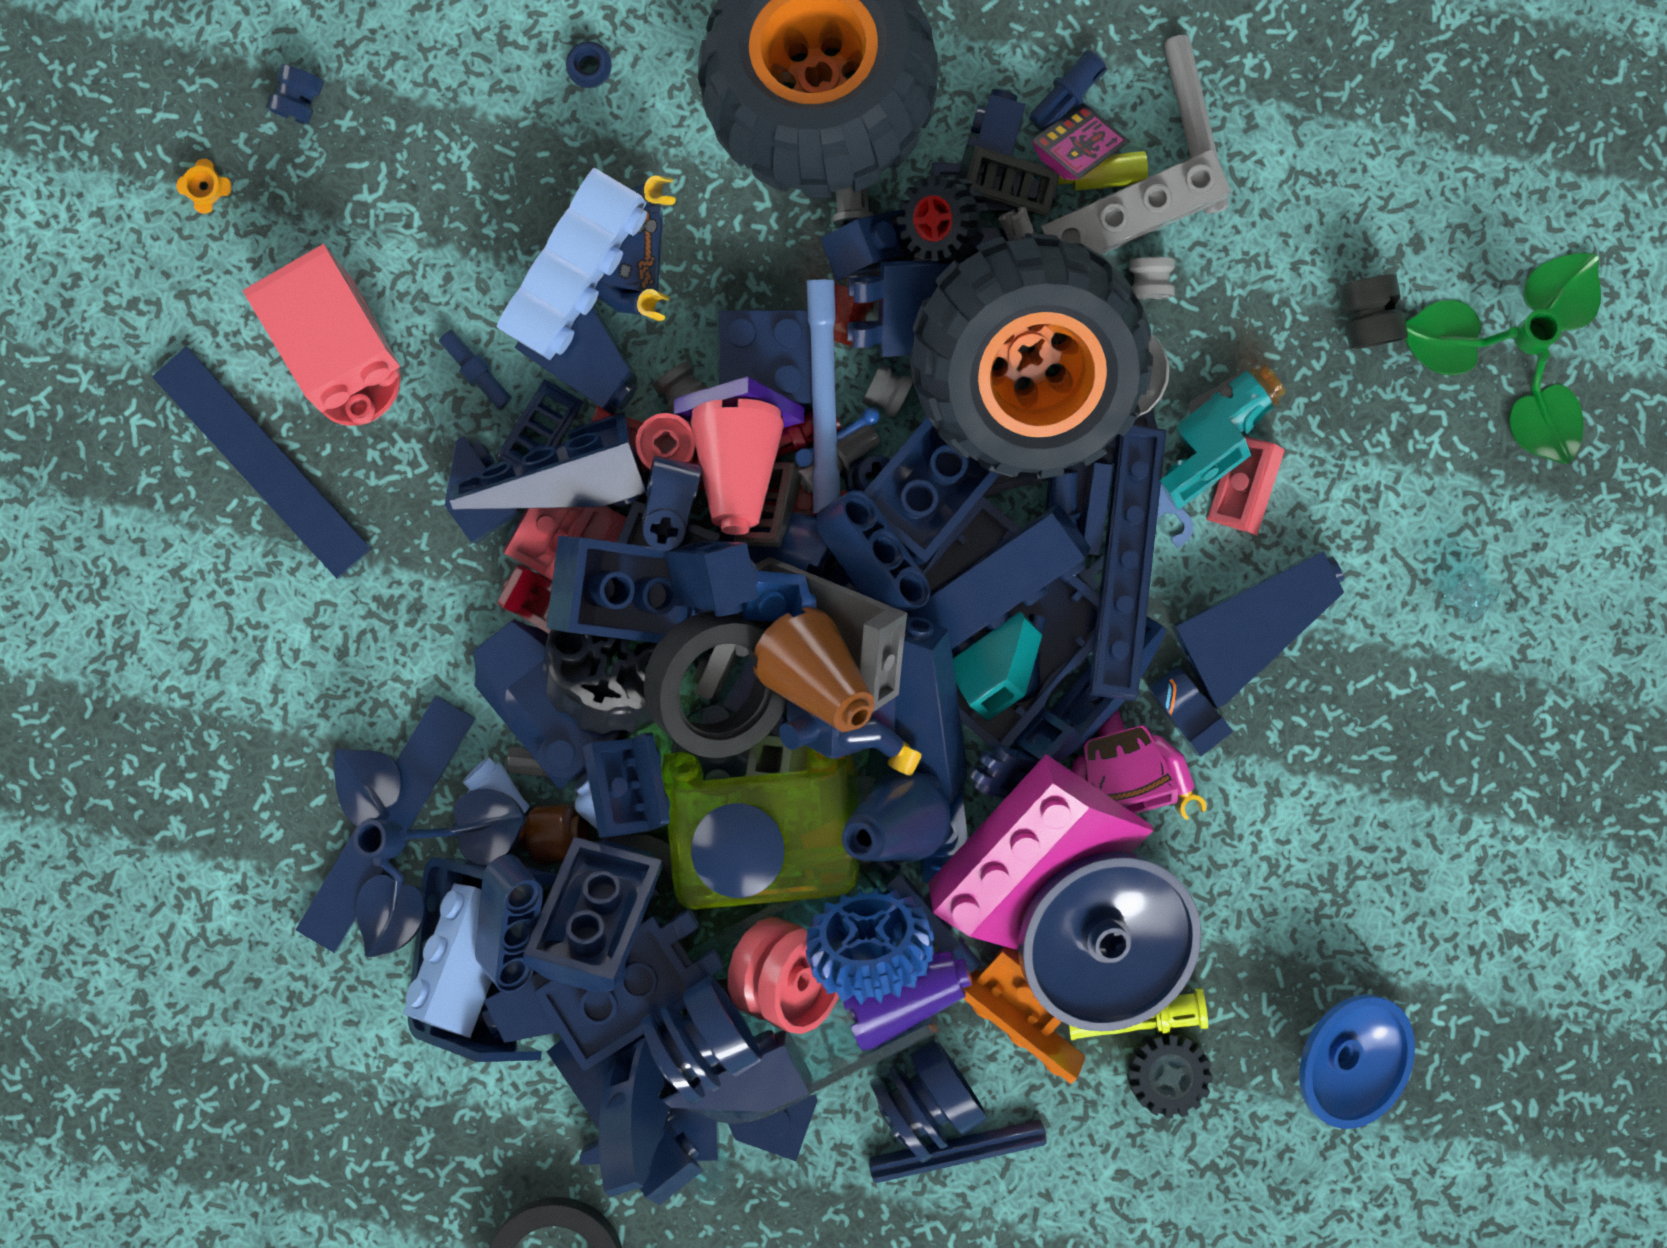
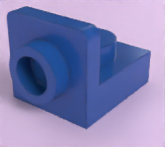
(778, 596)

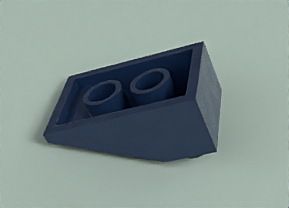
(612, 591)

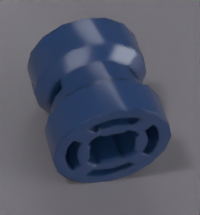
(295, 94)

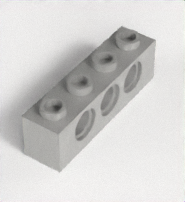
(1145, 205)

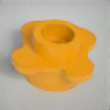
(192, 179)

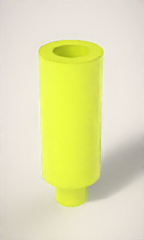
(1115, 171)

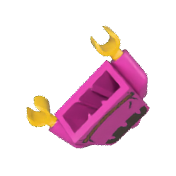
(1137, 769)

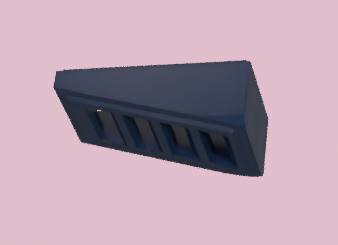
(517, 436)

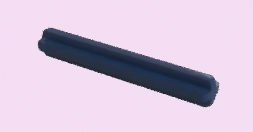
(960, 1151)

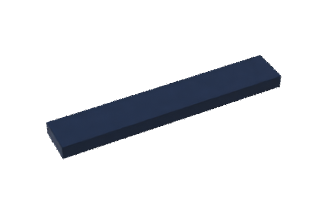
(262, 462)
(1127, 563)
(422, 766)

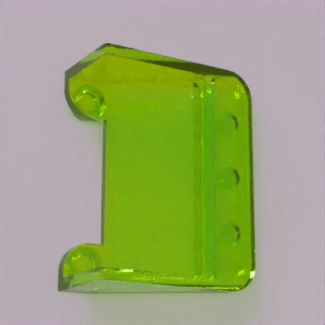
(806, 804)

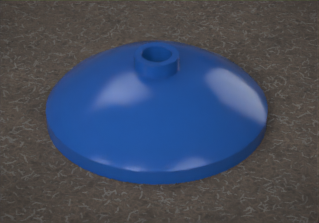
(1357, 1061)

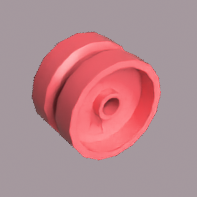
(773, 978)

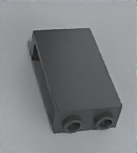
(868, 627)

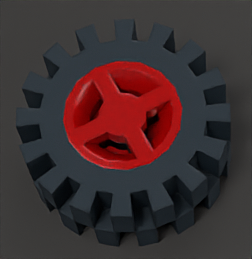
(927, 214)

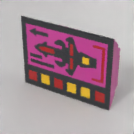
(1078, 143)

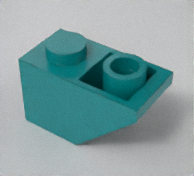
(998, 666)

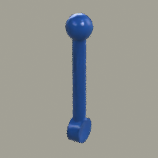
(869, 417)

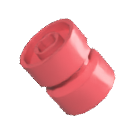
(665, 437)

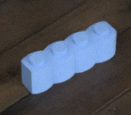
(572, 263)

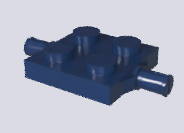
(944, 936)

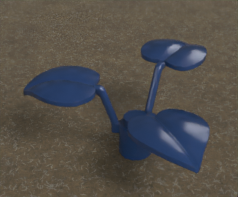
(367, 786)

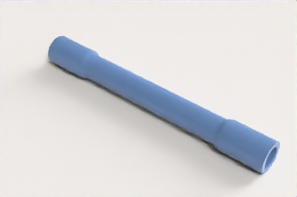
(821, 321)

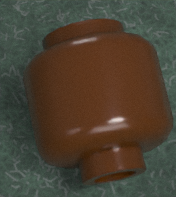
(551, 831)

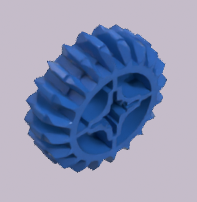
(869, 955)

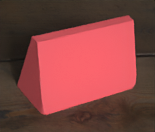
(1246, 489)

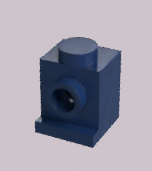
(997, 122)

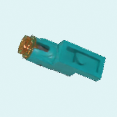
(1215, 431)

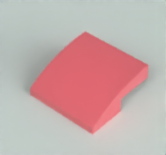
(538, 530)

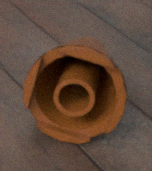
(814, 669)

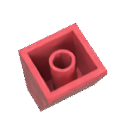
(322, 328)

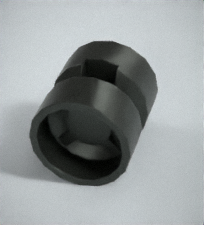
(1373, 311)

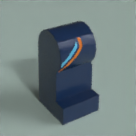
(1189, 711)

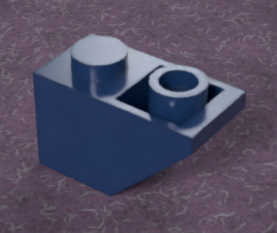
(866, 243)
(475, 523)

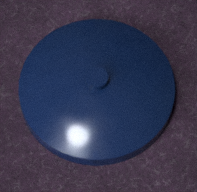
(1109, 941)

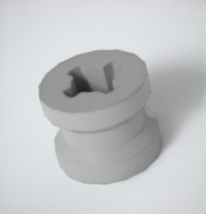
(1152, 277)

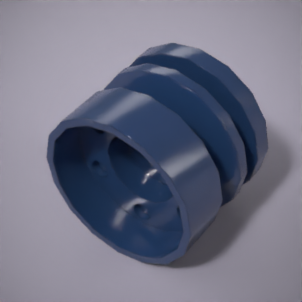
(694, 1044)
(927, 1100)

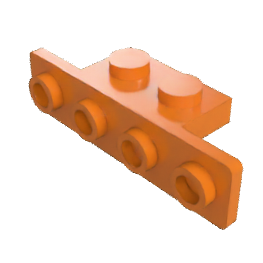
(1007, 1001)

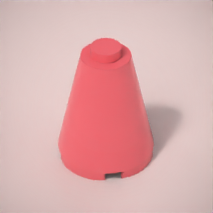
(736, 459)

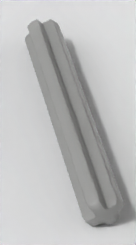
(1191, 102)

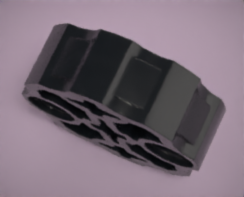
(583, 689)

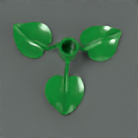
(1564, 298)

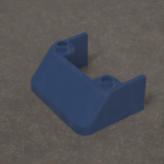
(482, 1046)

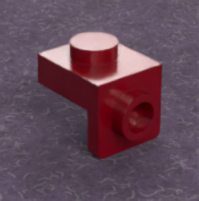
(527, 596)

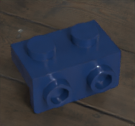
(626, 785)

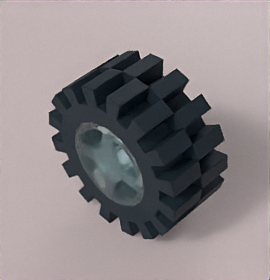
(1176, 1088)

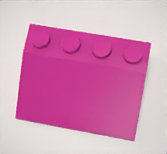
(1022, 844)

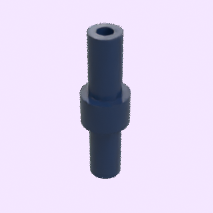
(475, 369)

